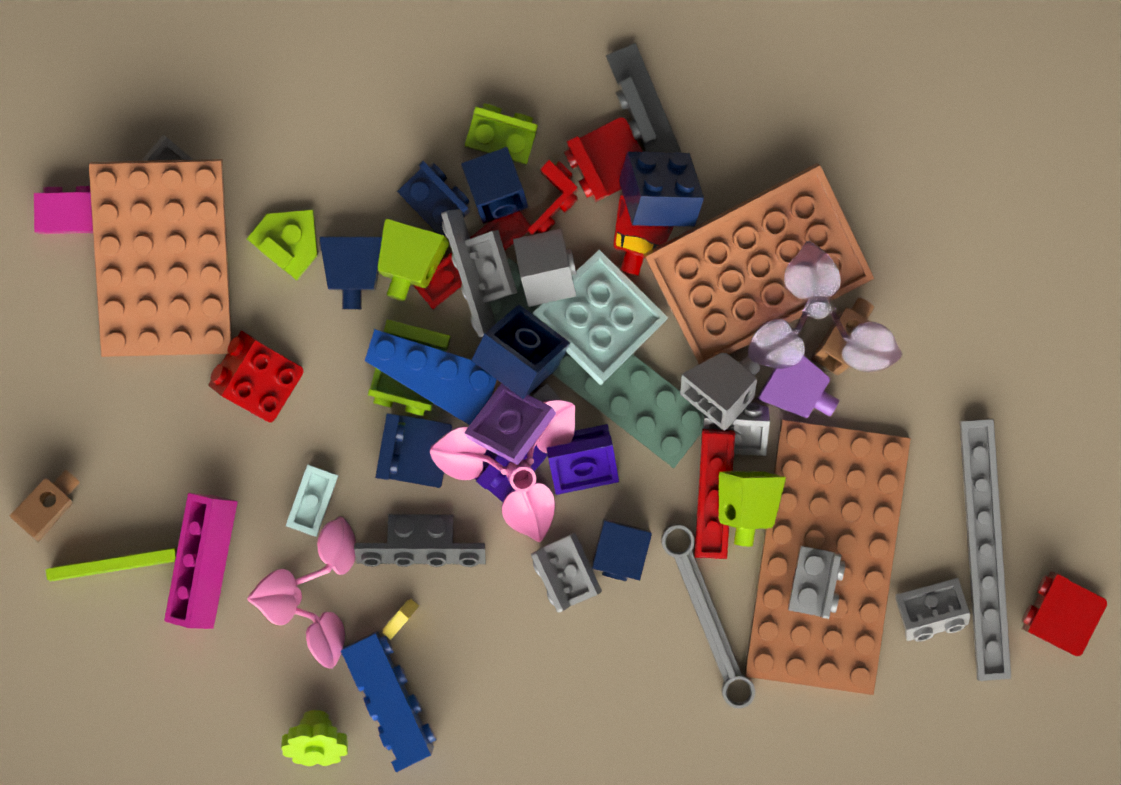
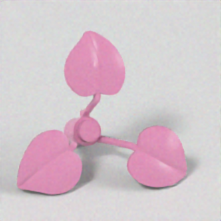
(531, 504)
(279, 595)

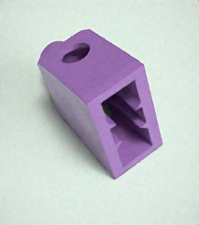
(799, 389)

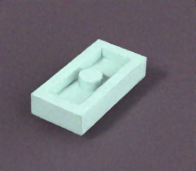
(312, 500)

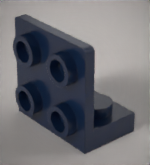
(431, 196)
(406, 450)

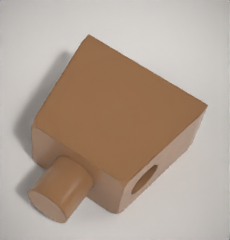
(830, 349)
(34, 516)

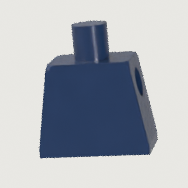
(351, 266)

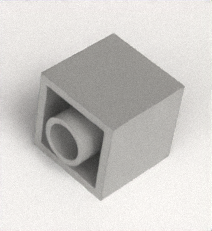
(545, 267)

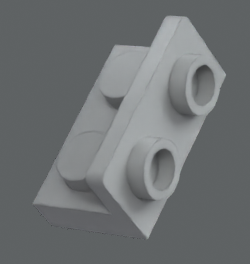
(750, 430)
(816, 582)
(933, 610)

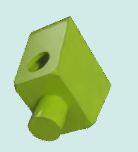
(409, 256)
(749, 502)

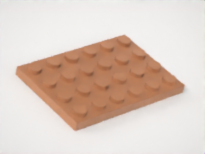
(161, 257)
(731, 268)

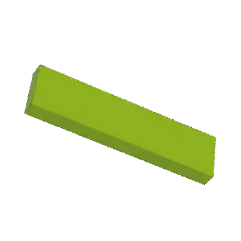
(111, 564)

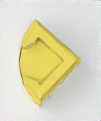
(400, 618)

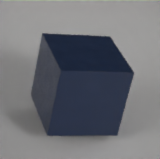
(495, 185)
(621, 550)

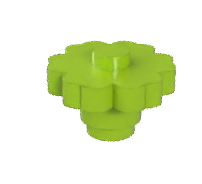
(314, 741)

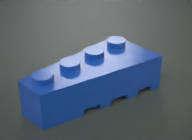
(436, 375)
(389, 700)

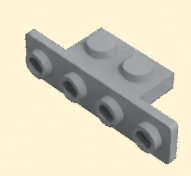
(481, 269)

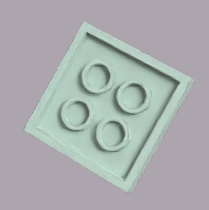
(604, 318)

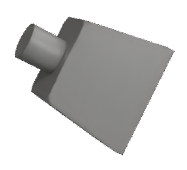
(721, 387)

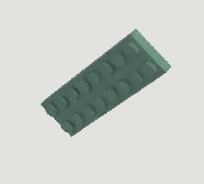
(630, 397)

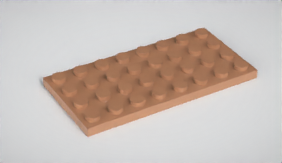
(841, 499)

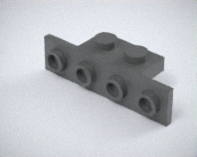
(642, 101)
(420, 541)

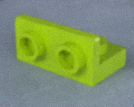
(495, 131)

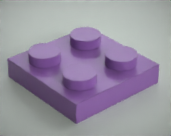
(510, 424)

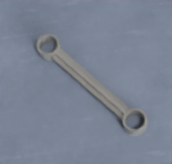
(708, 617)

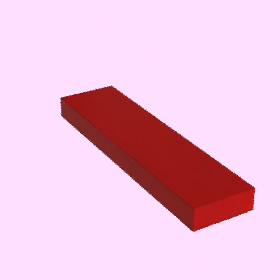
(447, 277)
(715, 457)

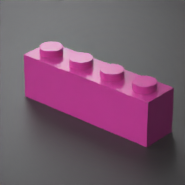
(63, 211)
(200, 561)

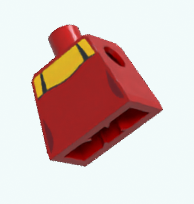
(636, 239)

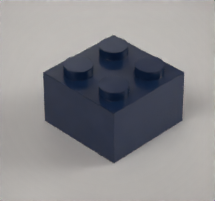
(661, 189)
(520, 351)

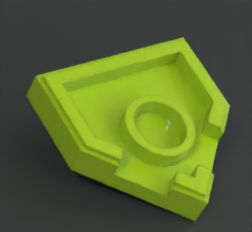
(287, 240)

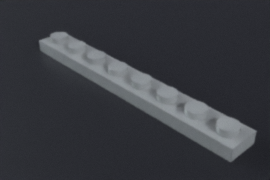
(985, 550)

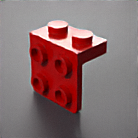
(601, 157)
(559, 177)
(255, 377)
(1064, 614)

